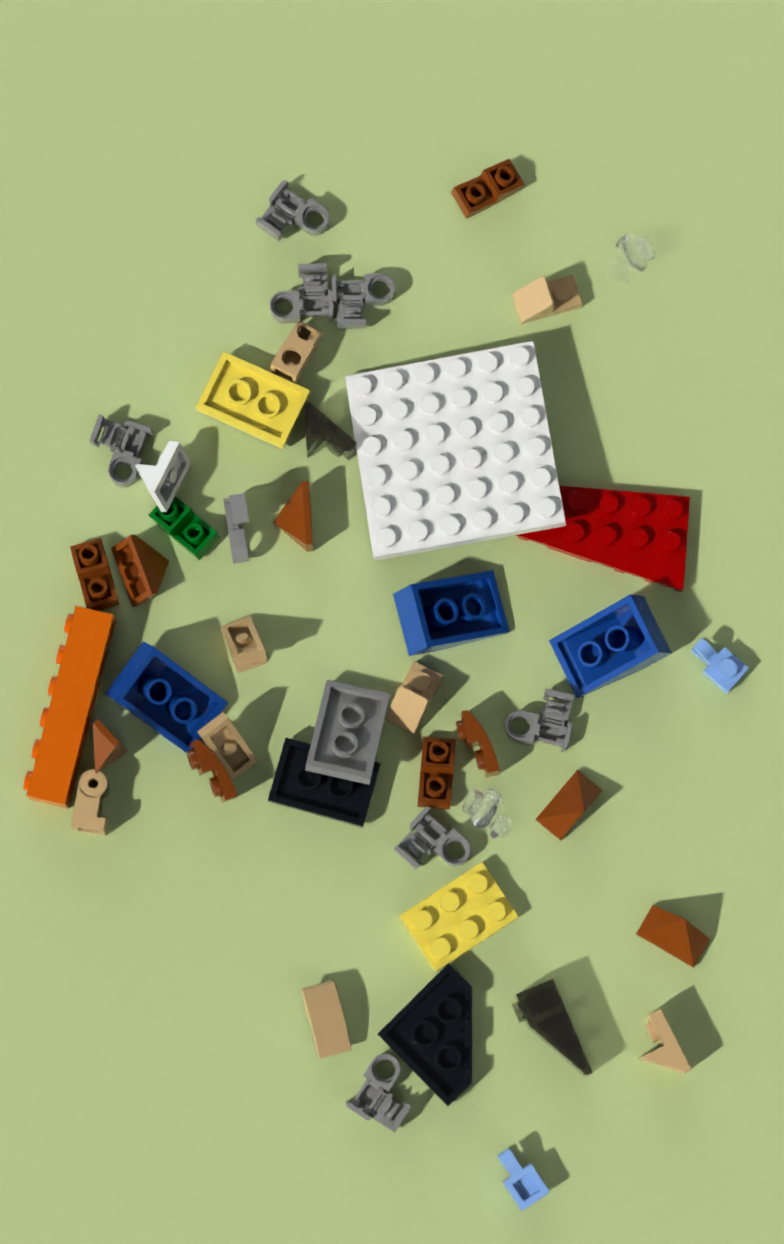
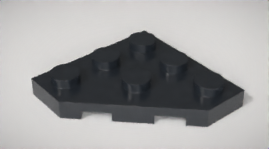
(436, 1034)

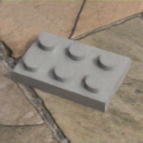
(347, 732)

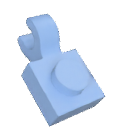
(723, 667)
(524, 1183)

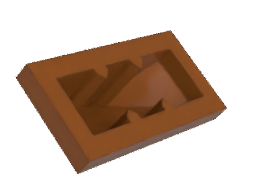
(296, 517)
(140, 568)
(106, 747)
(568, 805)
(673, 935)

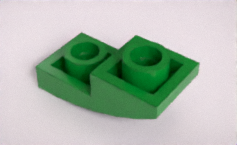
(186, 528)

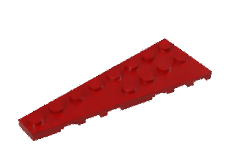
(624, 532)

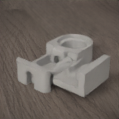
(286, 208)
(352, 295)
(313, 299)
(127, 441)
(236, 514)
(551, 727)
(427, 835)
(374, 1099)

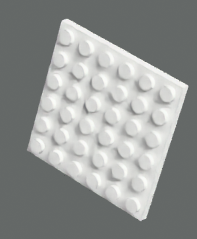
(454, 451)

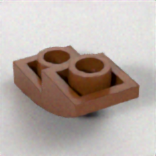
(487, 189)
(94, 575)
(474, 735)
(205, 761)
(436, 773)

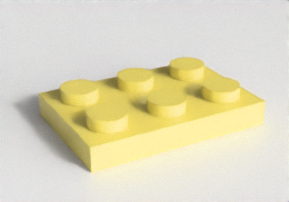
(253, 400)
(458, 916)

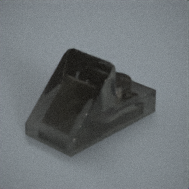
(322, 429)

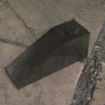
(548, 1019)

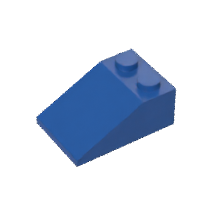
(450, 612)
(610, 645)
(165, 696)

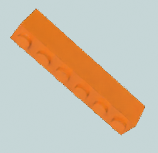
(70, 707)

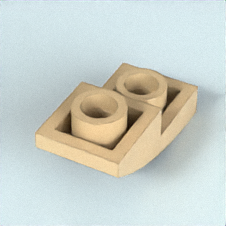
(326, 1019)

